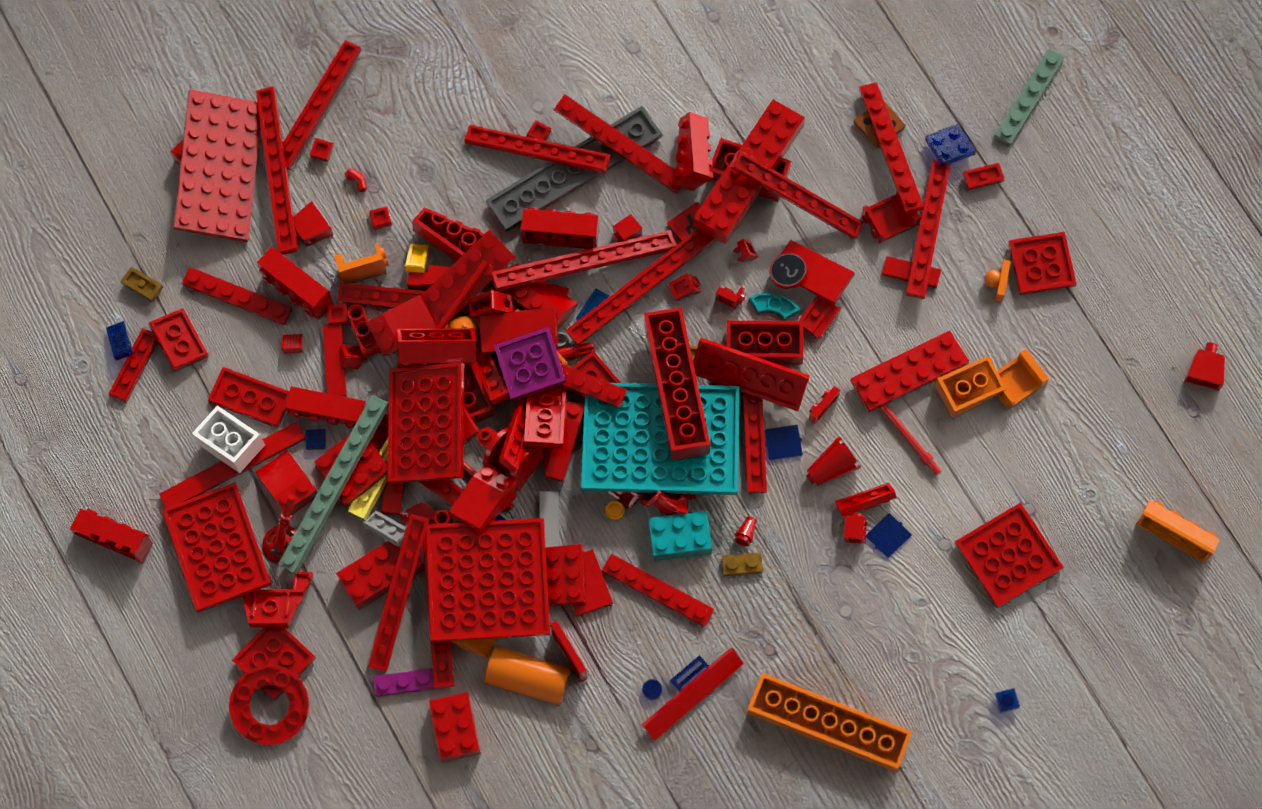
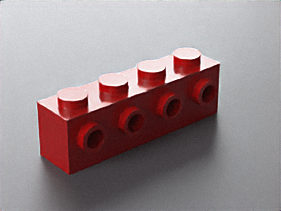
(324, 407)

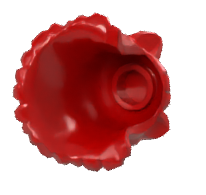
(668, 502)

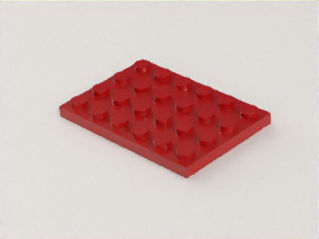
(426, 423)
(216, 547)

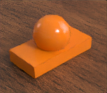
(998, 280)

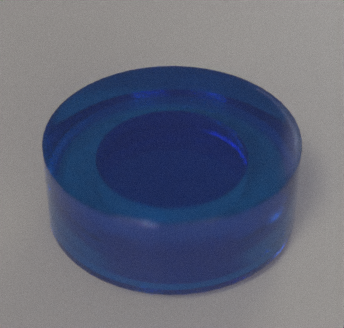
(652, 689)

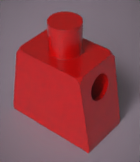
(311, 225)
(496, 302)
(1207, 368)

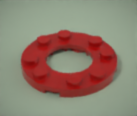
(240, 705)

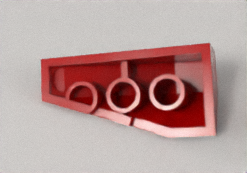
(558, 460)

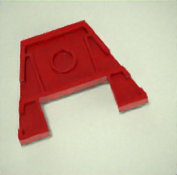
(276, 607)

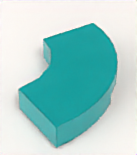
(774, 304)

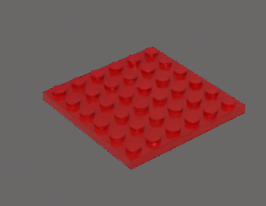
(487, 580)

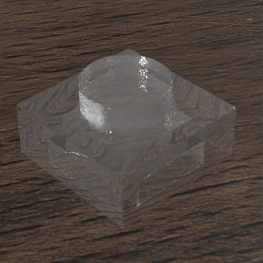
(637, 325)

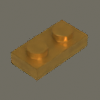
(141, 284)
(742, 564)

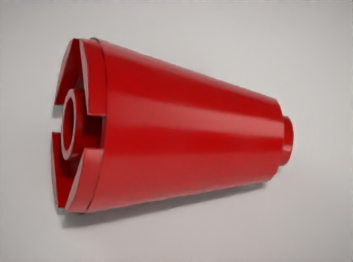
(832, 463)

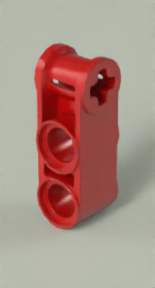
(366, 342)

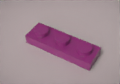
(403, 682)

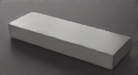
(550, 512)
(385, 528)

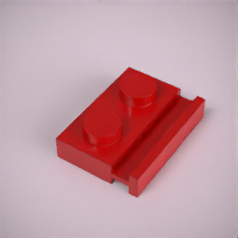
(819, 316)

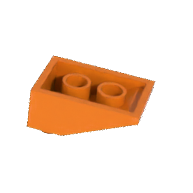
(969, 386)

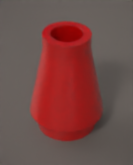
(745, 533)

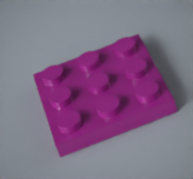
(530, 363)

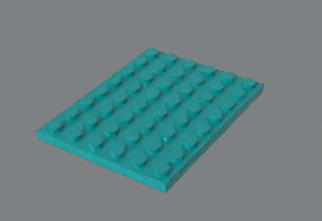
(630, 449)

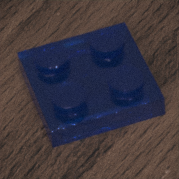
(950, 145)

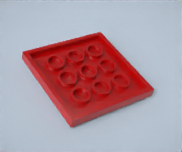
(1009, 555)

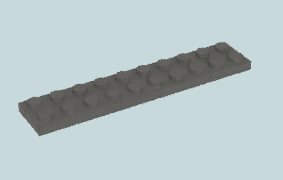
(557, 180)

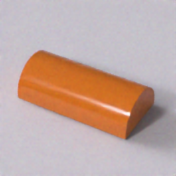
(527, 675)

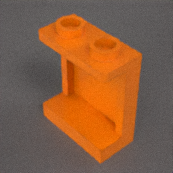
(363, 267)
(1021, 379)

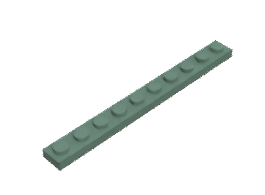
(334, 484)

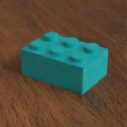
(680, 536)

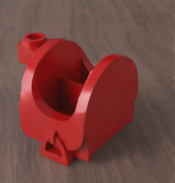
(494, 443)

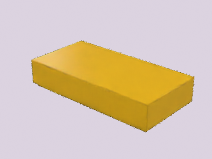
(417, 258)

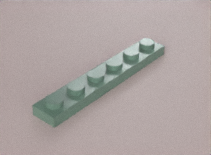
(1029, 97)

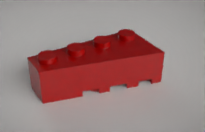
(445, 234)
(111, 535)

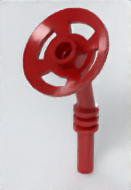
(282, 539)

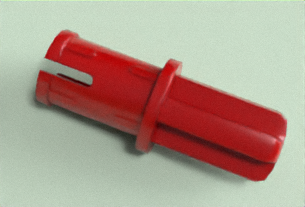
(574, 350)

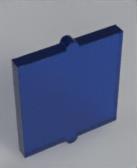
(783, 442)
(888, 535)

